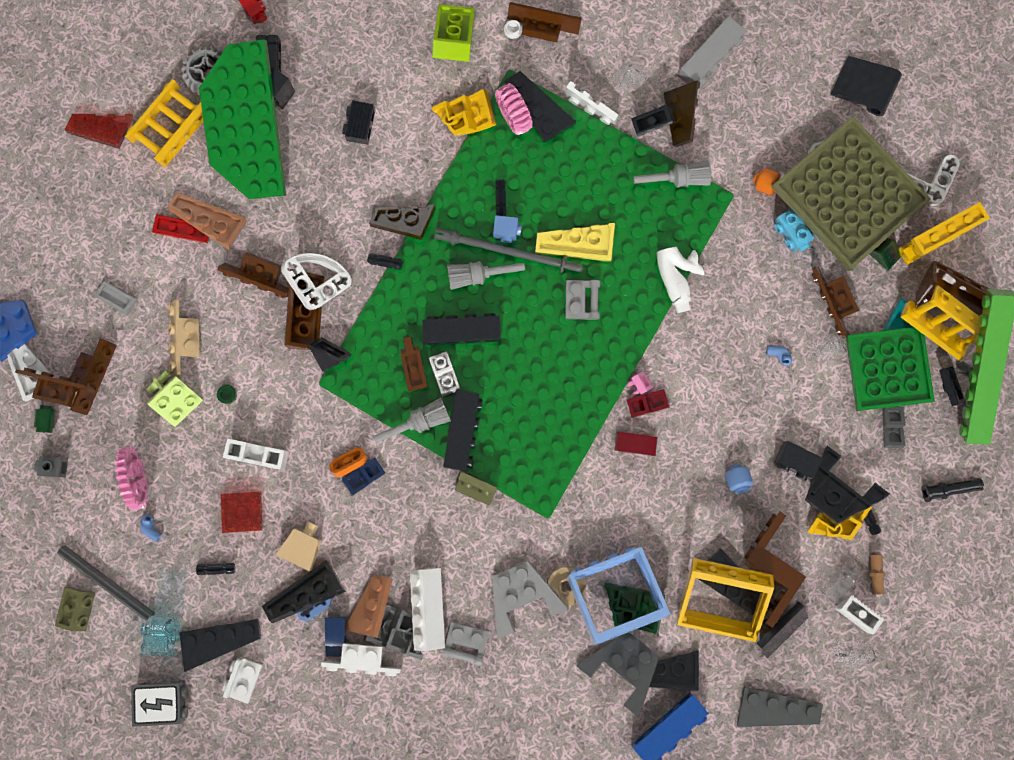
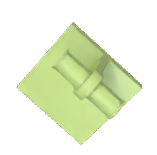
(173, 400)

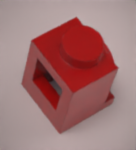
(255, 10)

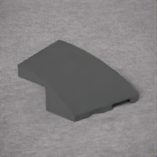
(396, 632)

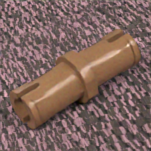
(877, 574)

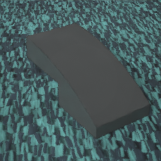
(893, 427)

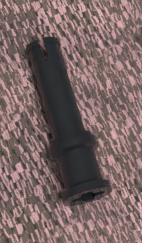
(945, 490)

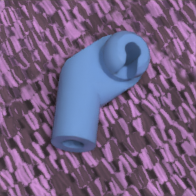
(781, 353)
(147, 528)

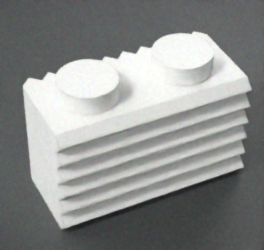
(860, 614)

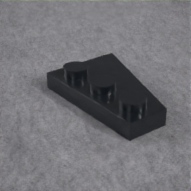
(677, 673)

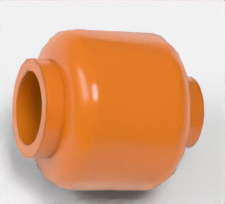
(765, 180)

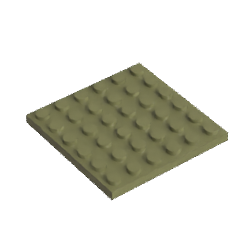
(851, 193)

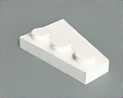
(584, 99)
(25, 358)

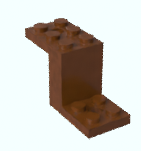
(784, 575)

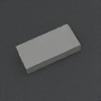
(115, 297)

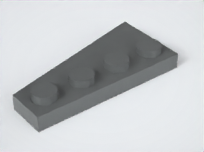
(774, 709)

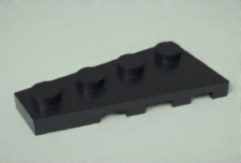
(744, 598)

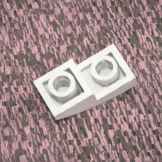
(444, 373)

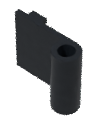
(867, 84)

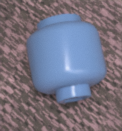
(739, 479)

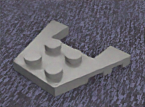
(519, 587)

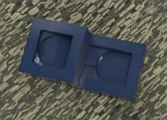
(363, 476)
(334, 635)

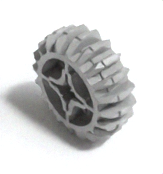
(193, 67)

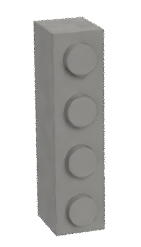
(712, 52)

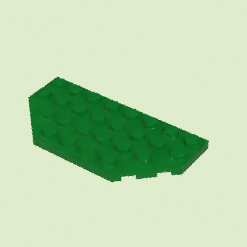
(243, 121)

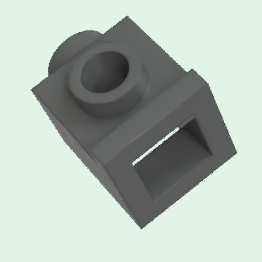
(57, 468)

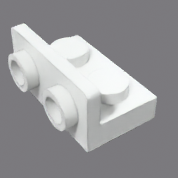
(242, 680)

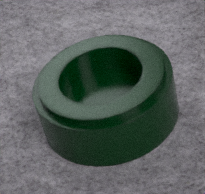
(226, 394)

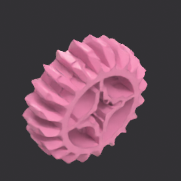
(513, 109)

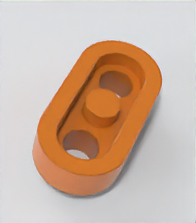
(348, 462)

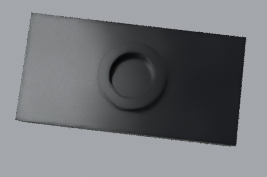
(951, 386)

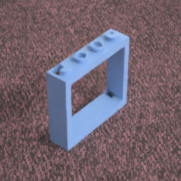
(614, 560)

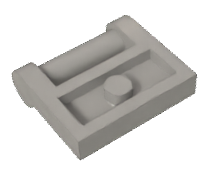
(576, 299)
(468, 637)

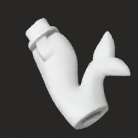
(674, 281)

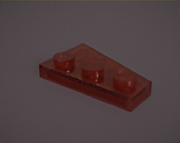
(102, 129)

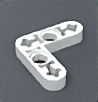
(935, 187)

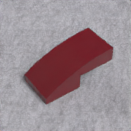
(648, 403)
(636, 443)

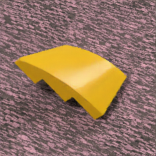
(467, 113)
(845, 530)

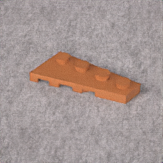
(212, 221)

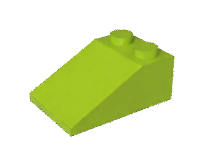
(453, 32)

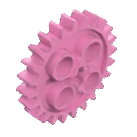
(129, 466)

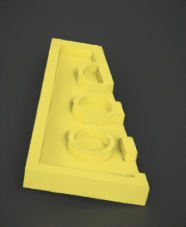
(584, 243)

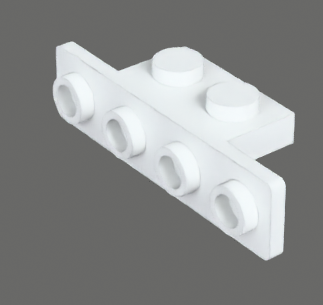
(361, 657)

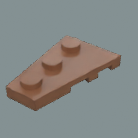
(371, 607)

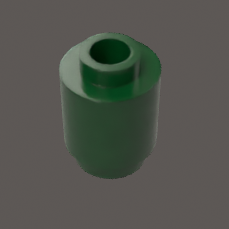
(44, 419)

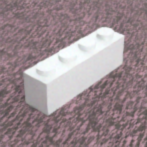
(427, 609)

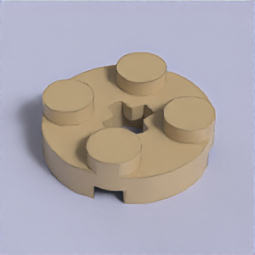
(558, 577)

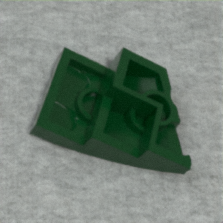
(630, 604)

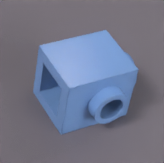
(506, 228)

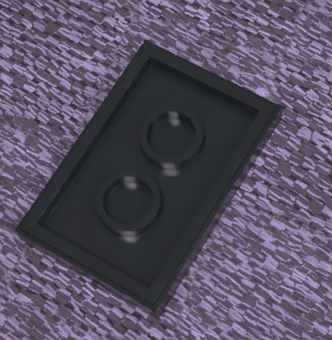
(783, 629)

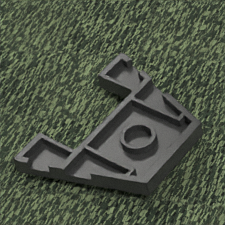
(631, 661)

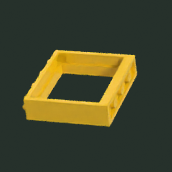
(730, 576)

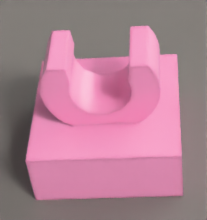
(641, 382)

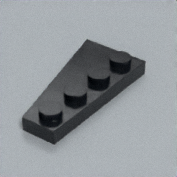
(546, 115)
(306, 592)
(209, 643)

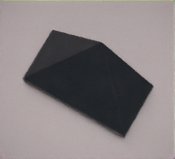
(328, 354)

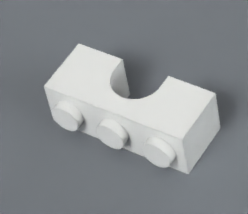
(255, 454)

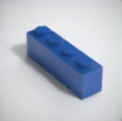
(670, 729)

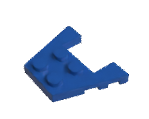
(15, 326)

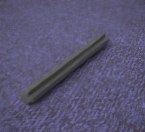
(105, 583)

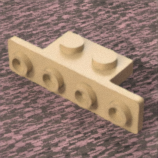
(183, 337)

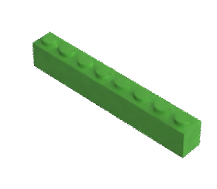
(988, 366)

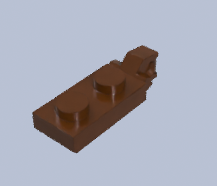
(413, 366)

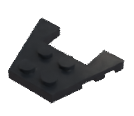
(836, 498)

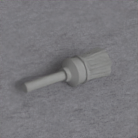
(681, 175)
(476, 273)
(420, 420)

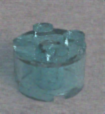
(160, 636)

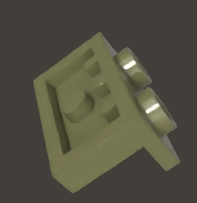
(475, 488)
(74, 609)

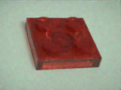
(241, 512)

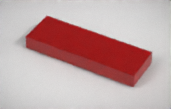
(177, 228)

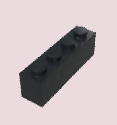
(461, 330)
(461, 431)

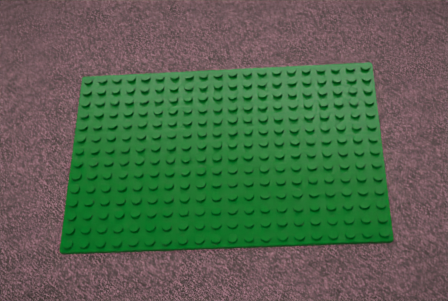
(549, 375)

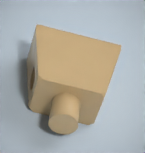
(301, 547)

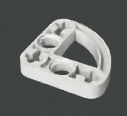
(316, 292)

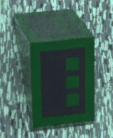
(886, 254)

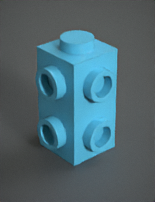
(794, 231)

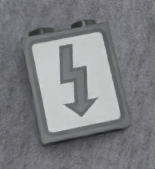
(159, 704)

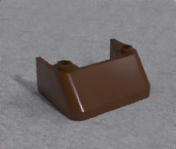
(958, 285)

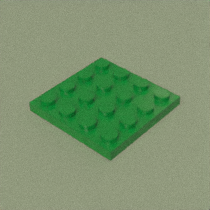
(889, 369)

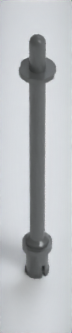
(455, 238)

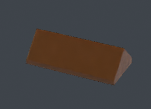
(302, 323)

